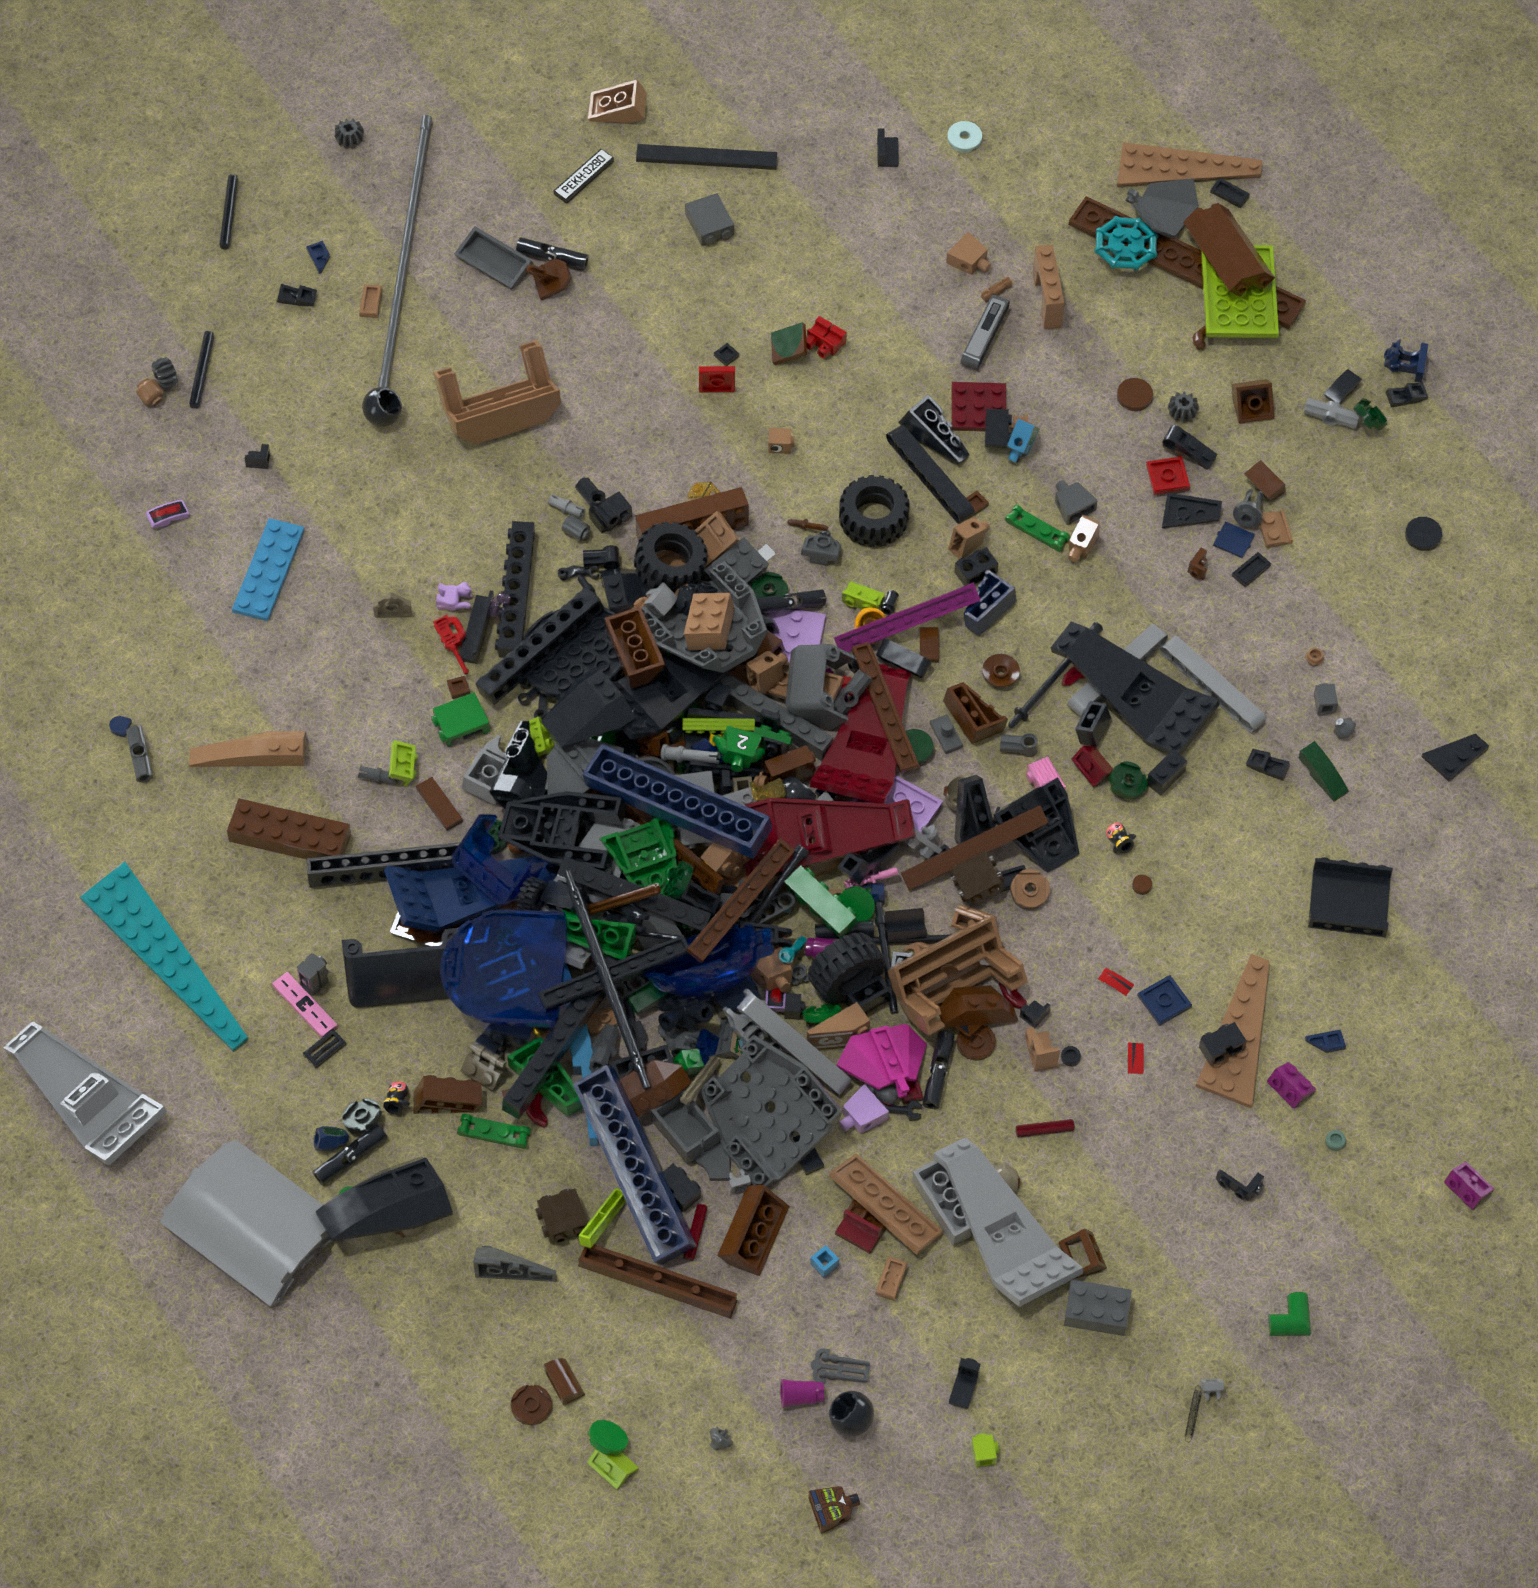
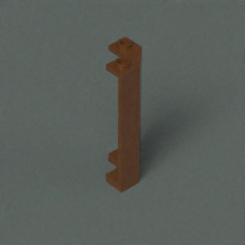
(1228, 249)

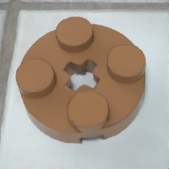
(1037, 881)

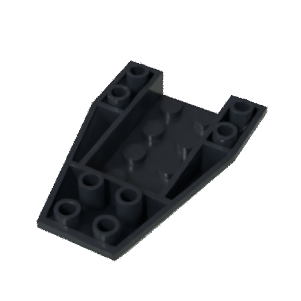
(387, 1202)

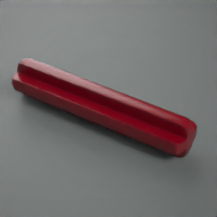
(1044, 1128)
(696, 1229)

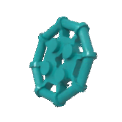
(1129, 235)

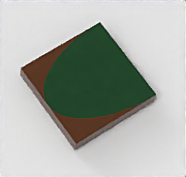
(788, 343)

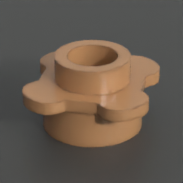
(761, 780)

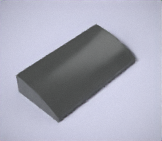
(493, 258)

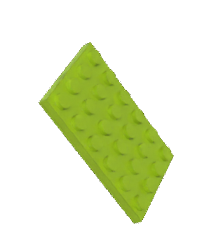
(1243, 316)

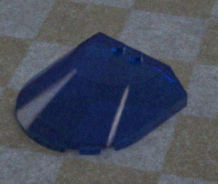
(502, 964)

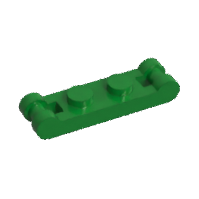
(1037, 528)
(494, 1131)

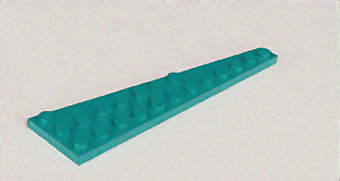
(139, 923)

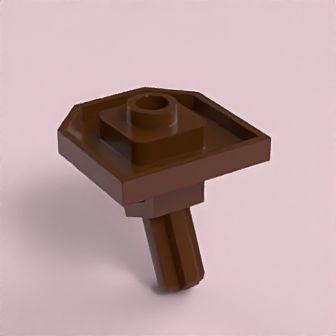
(550, 277)

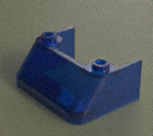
(475, 862)

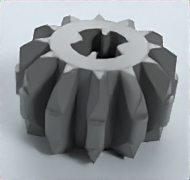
(349, 133)
(164, 373)
(1183, 406)

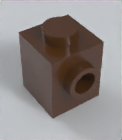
(653, 744)

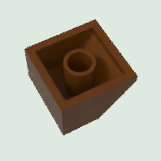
(1253, 400)

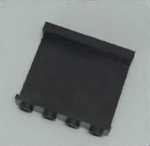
(692, 738)
(1350, 897)

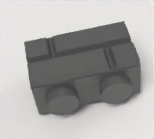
(313, 973)

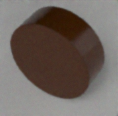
(1142, 884)

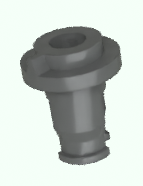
(1247, 512)

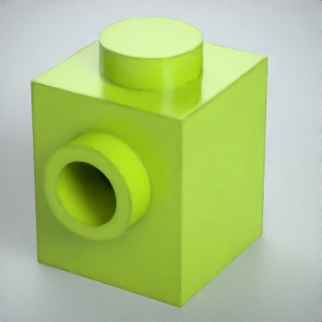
(984, 1450)

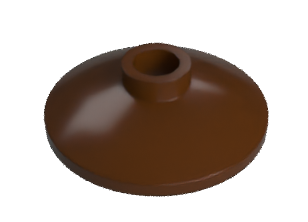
(1004, 664)

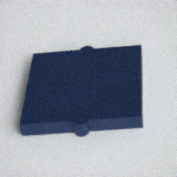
(1233, 539)

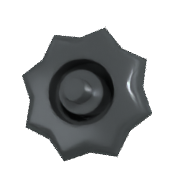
(1344, 727)
(720, 1438)

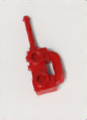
(451, 640)

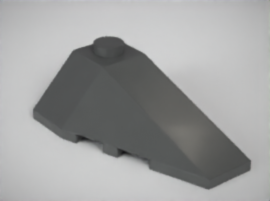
(498, 1264)

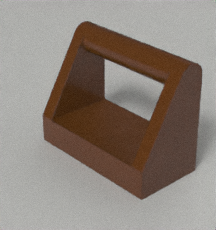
(1091, 1247)

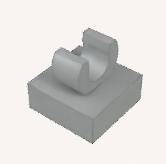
(739, 1184)
(1212, 1385)

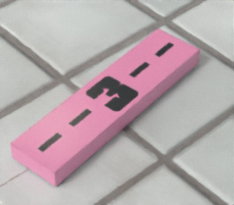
(304, 1004)

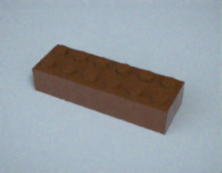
(693, 513)
(287, 831)

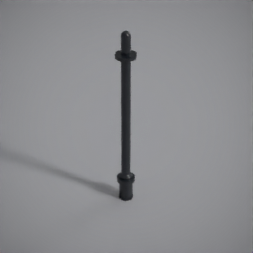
(1021, 713)

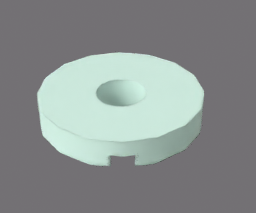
(964, 128)

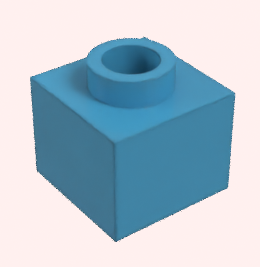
(824, 1255)

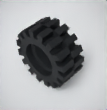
(530, 894)

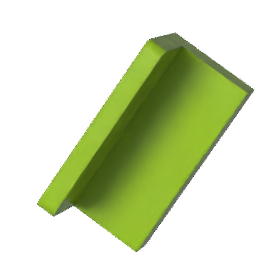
(612, 1467)

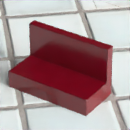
(1092, 764)
(858, 1231)

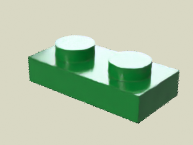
(782, 736)

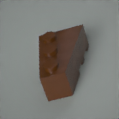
(973, 714)
(447, 1093)

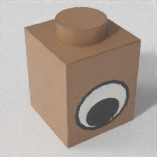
(780, 440)

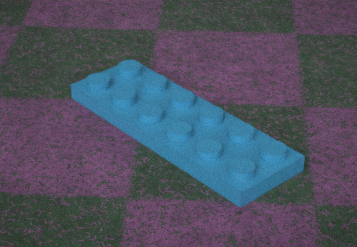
(268, 569)

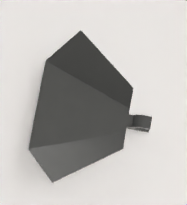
(1166, 205)
(568, 764)

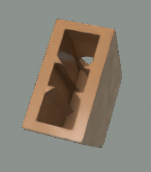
(968, 255)
(967, 537)
(1083, 538)
(765, 671)
(773, 973)

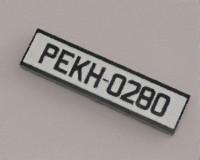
(583, 176)

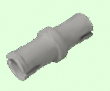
(566, 506)

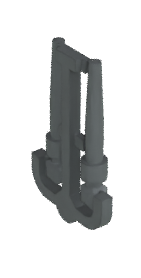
(817, 1365)

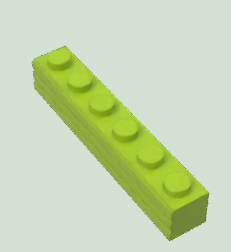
(716, 724)
(602, 1218)

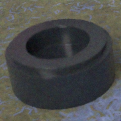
(1070, 1056)

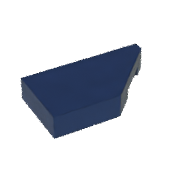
(319, 255)
(1327, 1041)

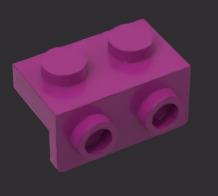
(1290, 1084)

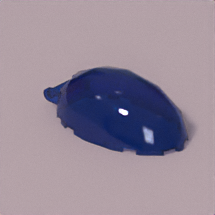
(722, 968)

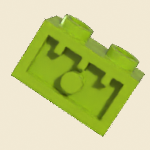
(861, 596)
(541, 736)
(402, 762)

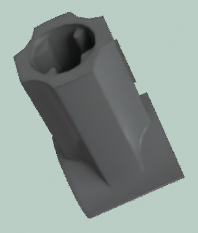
(1018, 744)

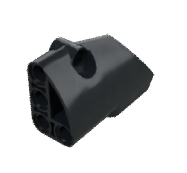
(522, 771)

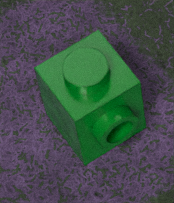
(690, 1060)

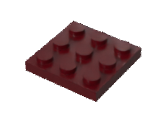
(970, 403)

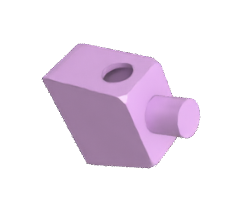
(863, 1111)

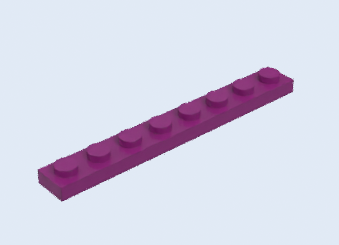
(908, 617)

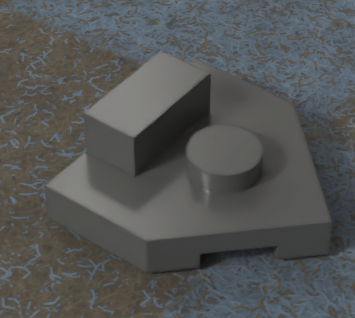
(821, 548)

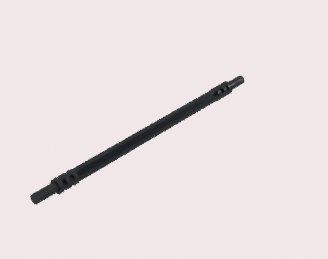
(608, 983)

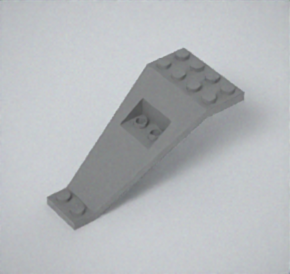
(91, 1100)

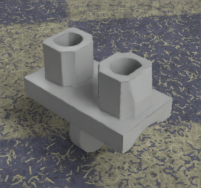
(929, 846)

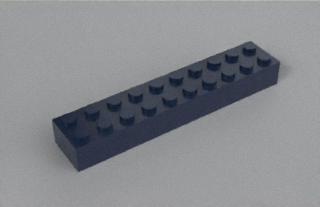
(677, 801)
(634, 1165)

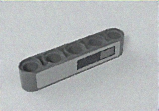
(985, 332)

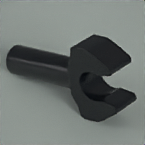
(906, 1110)

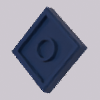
(1164, 1000)

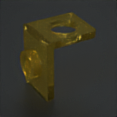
(702, 489)
(771, 790)

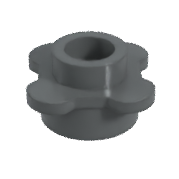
(799, 969)

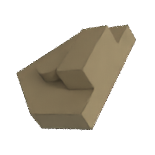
(392, 606)

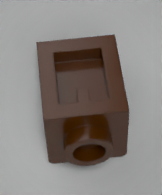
(1197, 564)

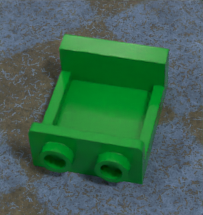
(460, 718)

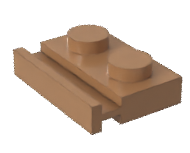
(1275, 529)

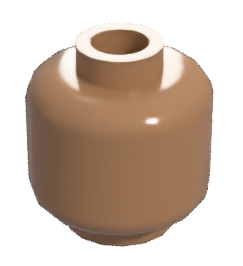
(149, 392)

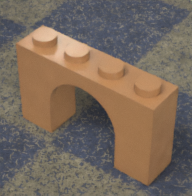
(1046, 274)

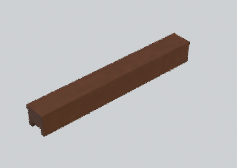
(659, 1280)

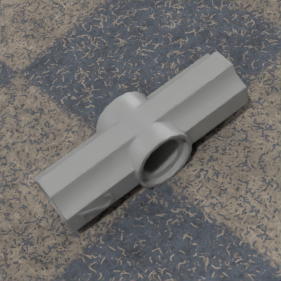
(1331, 413)

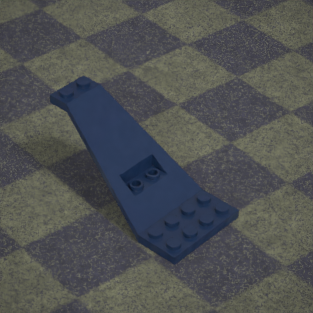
(446, 896)

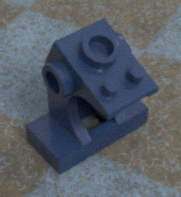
(1417, 360)

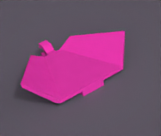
(884, 1057)

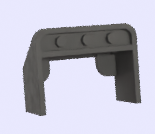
(806, 684)

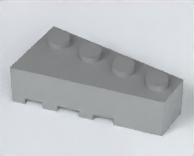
(940, 1196)

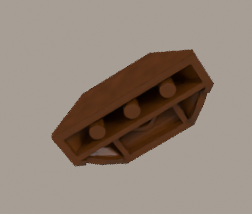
(976, 1006)
(665, 1081)

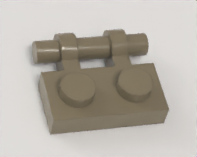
(480, 1069)

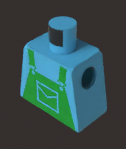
(1025, 432)

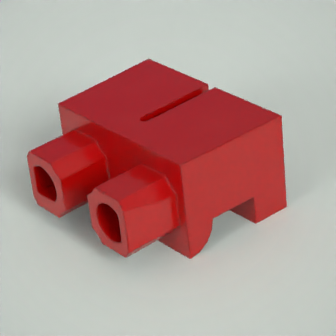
(826, 337)

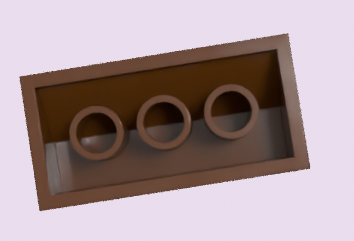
(634, 646)
(753, 1229)

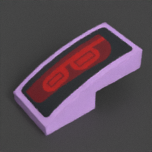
(164, 514)
(776, 1000)

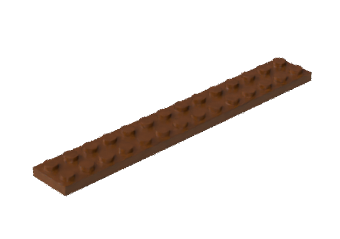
(1174, 255)

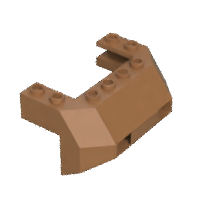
(504, 408)
(951, 963)

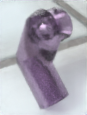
(496, 602)

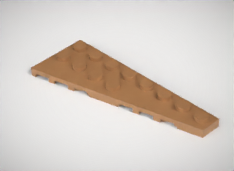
(1159, 164)
(1236, 1074)

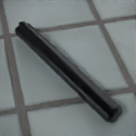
(228, 211)
(201, 370)

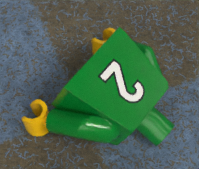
(738, 747)

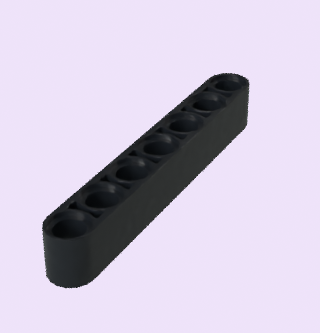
(930, 474)

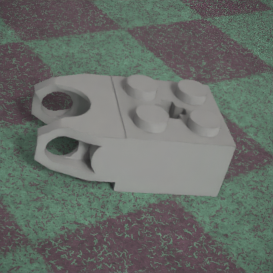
(484, 771)
(745, 1028)

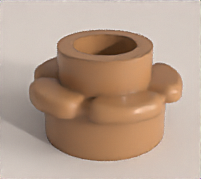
(1317, 653)

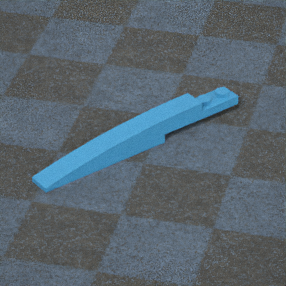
(581, 1055)

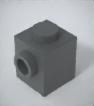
(1325, 698)

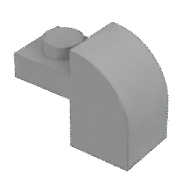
(660, 600)

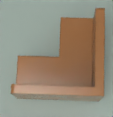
(1041, 1050)

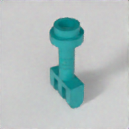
(787, 954)

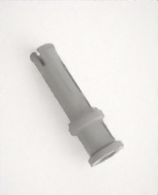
(682, 754)

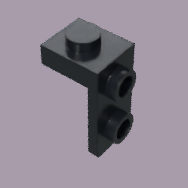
(686, 593)
(1240, 1190)
(965, 1383)

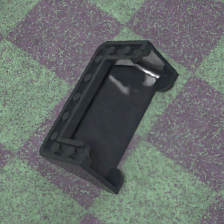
(394, 974)

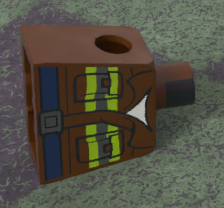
(831, 1506)

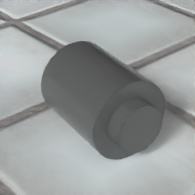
(576, 528)

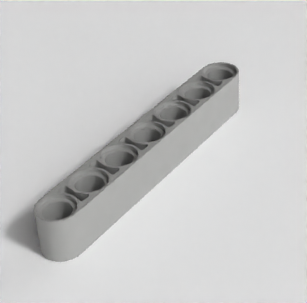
(1141, 647)
(1213, 684)
(794, 1043)

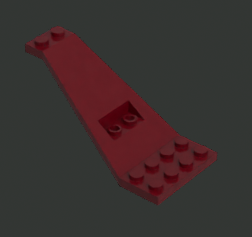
(860, 755)
(835, 825)

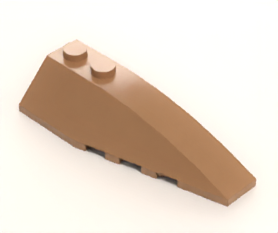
(260, 749)

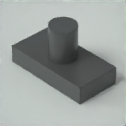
(946, 734)

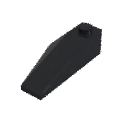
(931, 428)

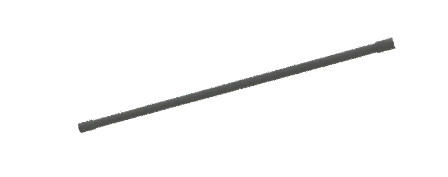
(405, 250)

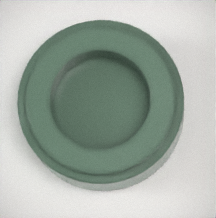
(1335, 1140)

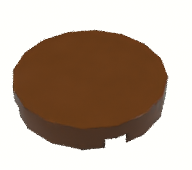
(1134, 394)
(977, 1047)
(531, 1404)

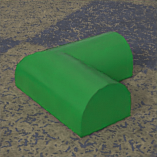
(1296, 1321)

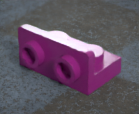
(1468, 1184)

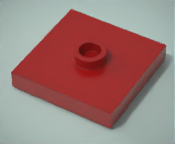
(716, 379)
(1167, 475)

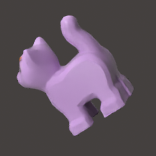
(451, 596)

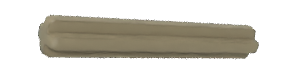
(700, 1080)

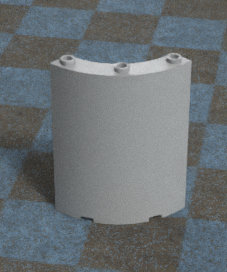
(247, 1220)

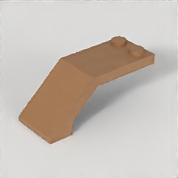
(716, 535)

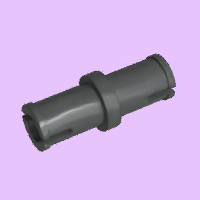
(376, 774)

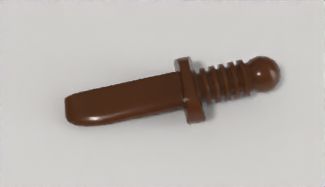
(805, 524)

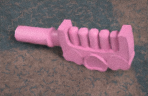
(871, 877)

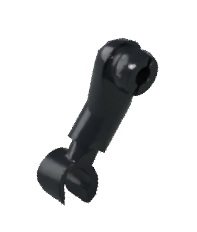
(572, 571)

